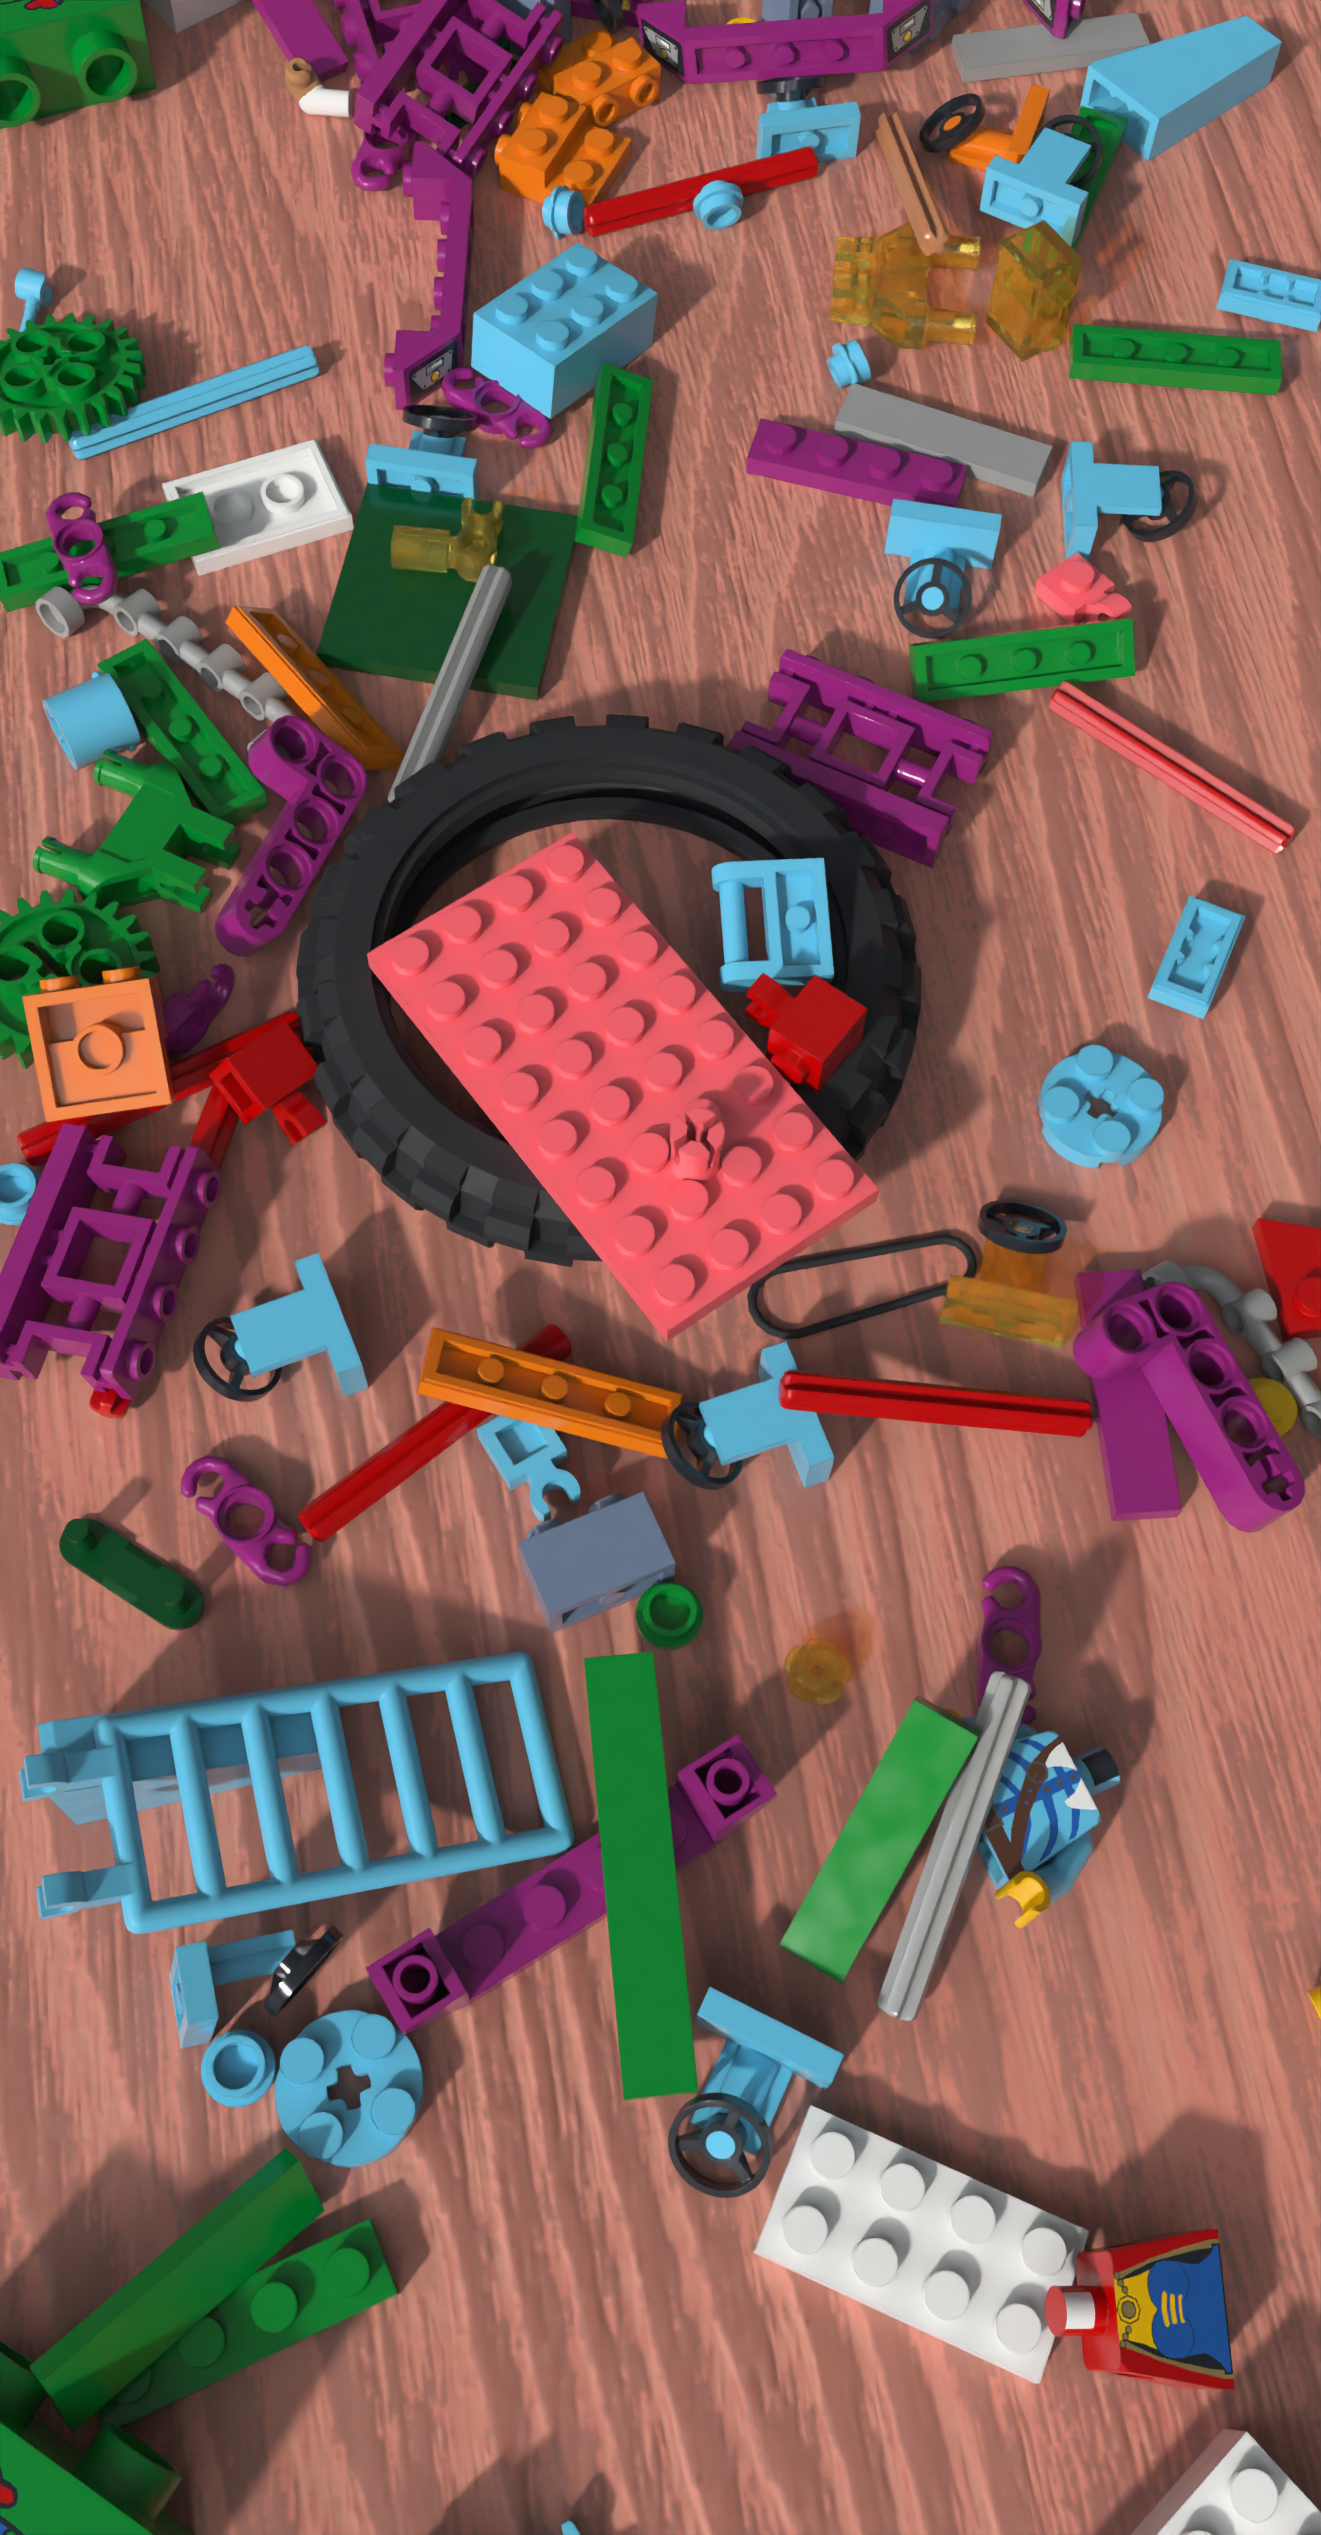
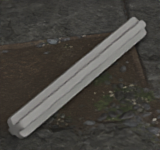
(456, 673)
(953, 1848)

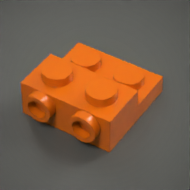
(603, 76)
(559, 149)
(99, 1044)

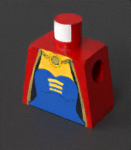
(1150, 2310)

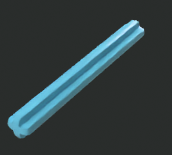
(197, 401)

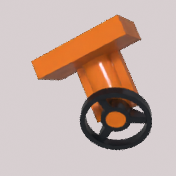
(978, 144)

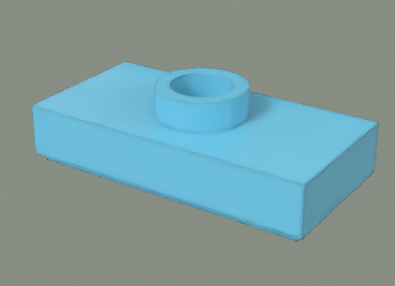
(1271, 295)
(1196, 957)

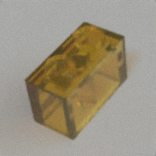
(1033, 290)

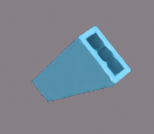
(1181, 81)
(154, 1765)

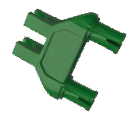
(148, 844)

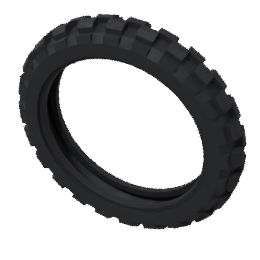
(543, 779)

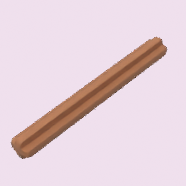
(912, 184)

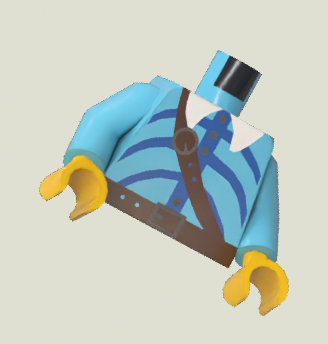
(1042, 1818)

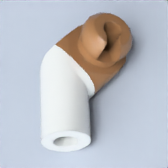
(311, 93)

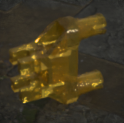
(891, 288)

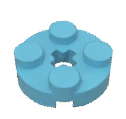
(1104, 1077)
(312, 2066)

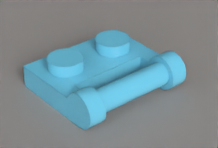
(793, 921)

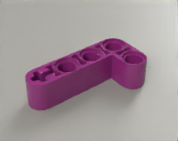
(284, 846)
(1202, 1394)

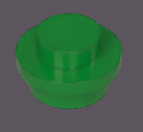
(669, 1616)

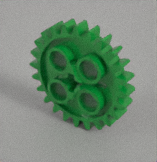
(67, 377)
(100, 943)

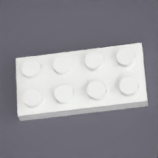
(920, 2242)

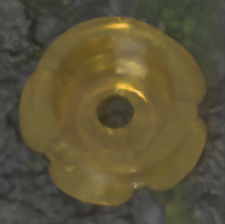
(815, 1689)

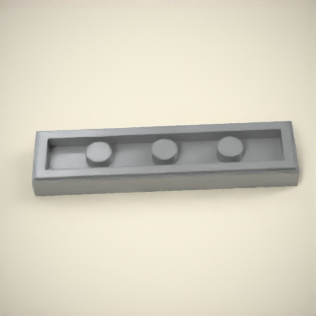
(1036, 51)
(919, 429)

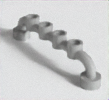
(176, 643)
(1248, 1318)

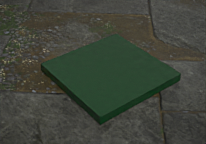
(406, 619)

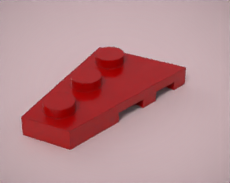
(1293, 1275)

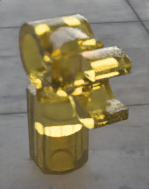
(438, 551)

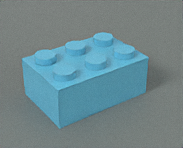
(560, 328)

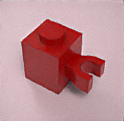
(809, 1032)
(269, 1077)

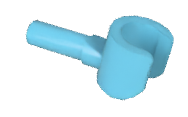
(32, 287)

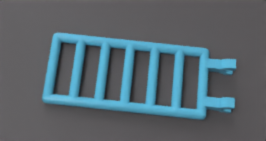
(110, 1767)

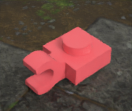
(1080, 591)

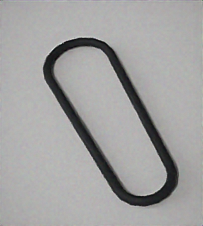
(849, 1256)

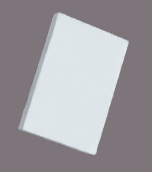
(267, 504)

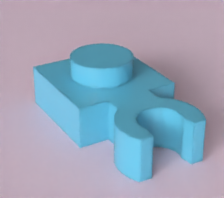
(529, 1454)

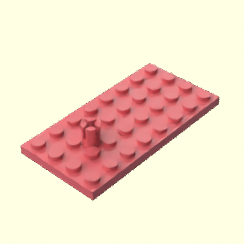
(622, 1084)

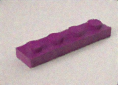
(852, 466)

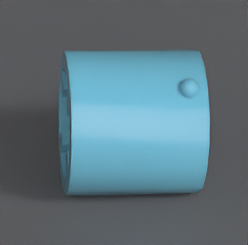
(91, 720)

